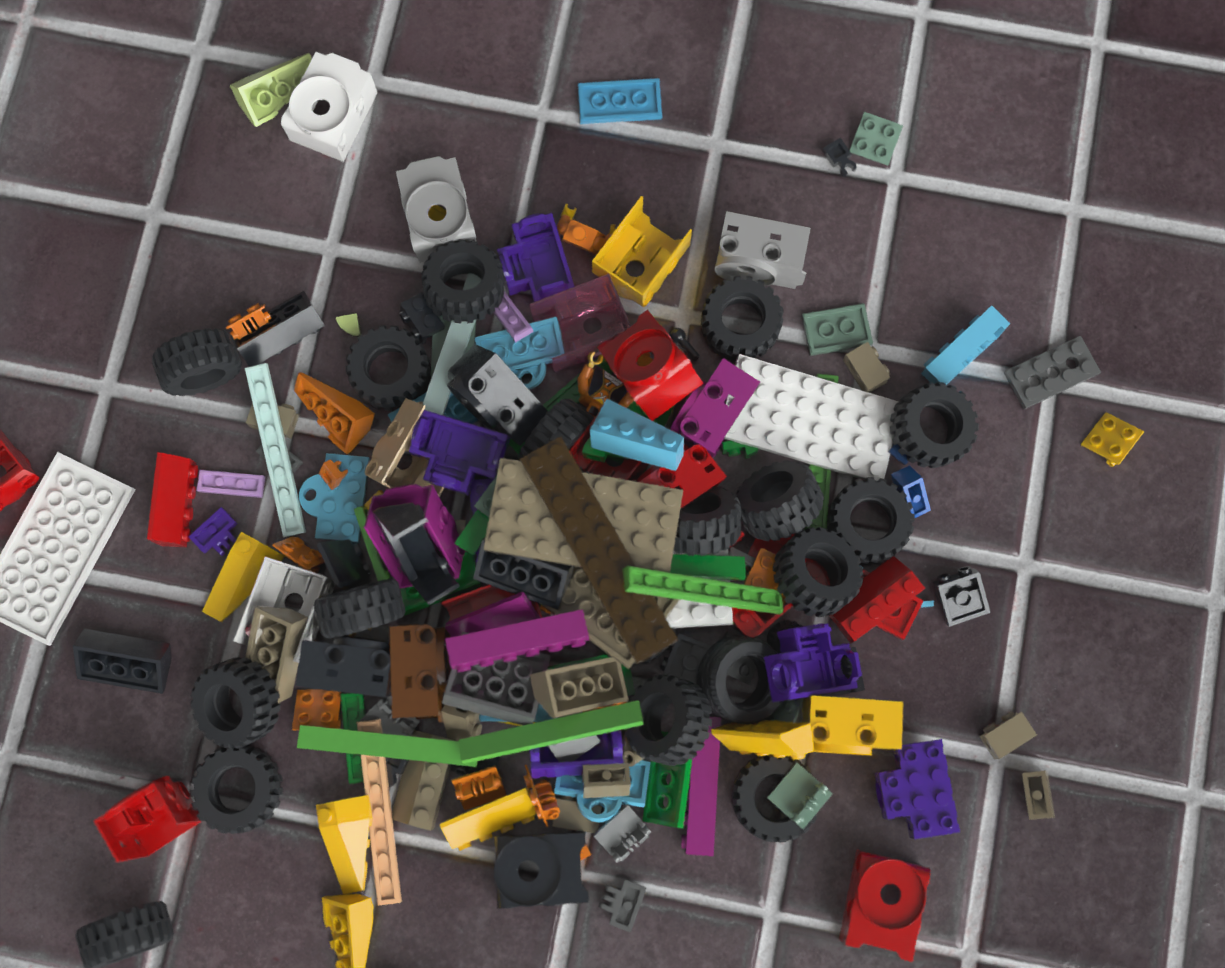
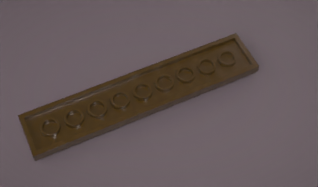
(597, 548)

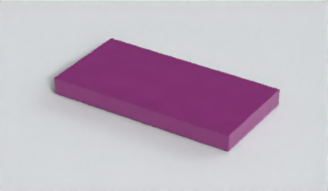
(499, 614)

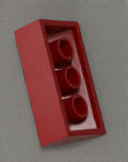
(172, 500)
(878, 597)

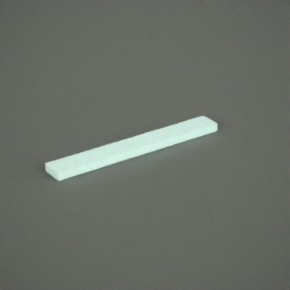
(452, 350)
(275, 450)

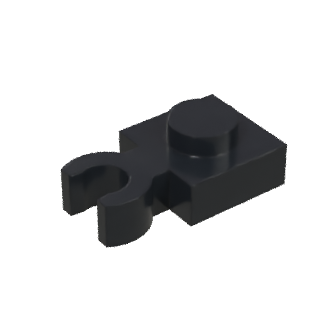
(839, 154)
(395, 766)

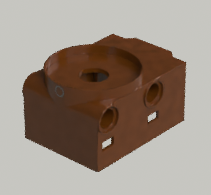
(419, 671)

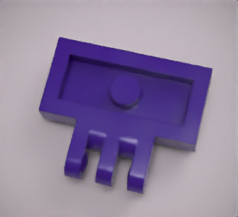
(215, 532)

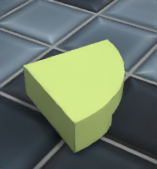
(349, 324)

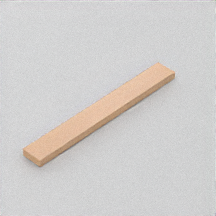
(382, 830)

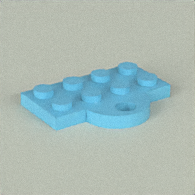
(530, 352)
(336, 507)
(573, 787)

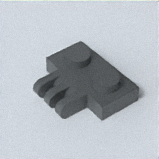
(623, 904)

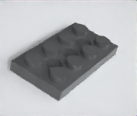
(1055, 358)

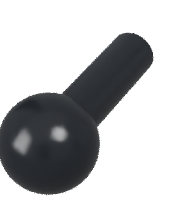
(679, 338)

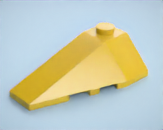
(238, 576)
(345, 834)
(351, 926)

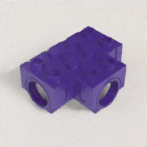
(536, 259)
(456, 451)
(809, 664)
(607, 751)
(919, 790)

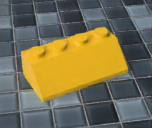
(767, 738)
(488, 819)

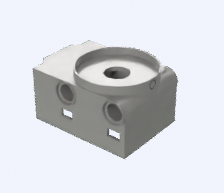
(430, 184)
(756, 255)

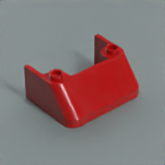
(752, 622)

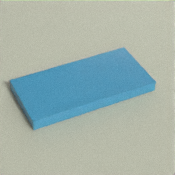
(619, 101)

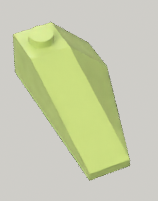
(270, 89)

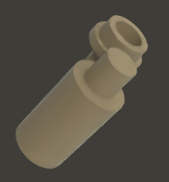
(629, 755)

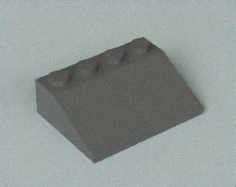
(498, 689)

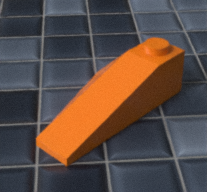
(340, 414)

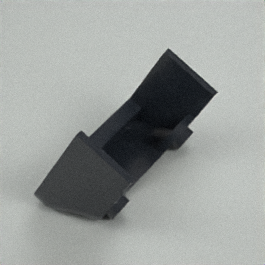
(414, 550)

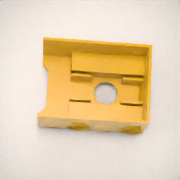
(642, 242)
(853, 724)

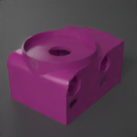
(705, 415)
(439, 525)

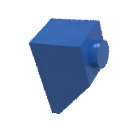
(913, 486)

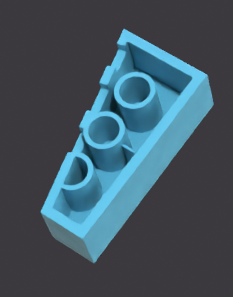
(965, 347)
(635, 437)

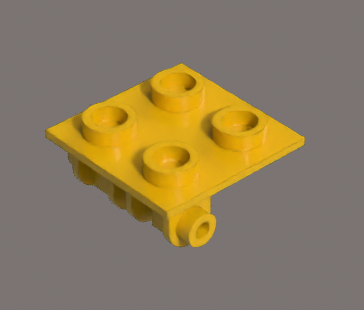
(1112, 438)

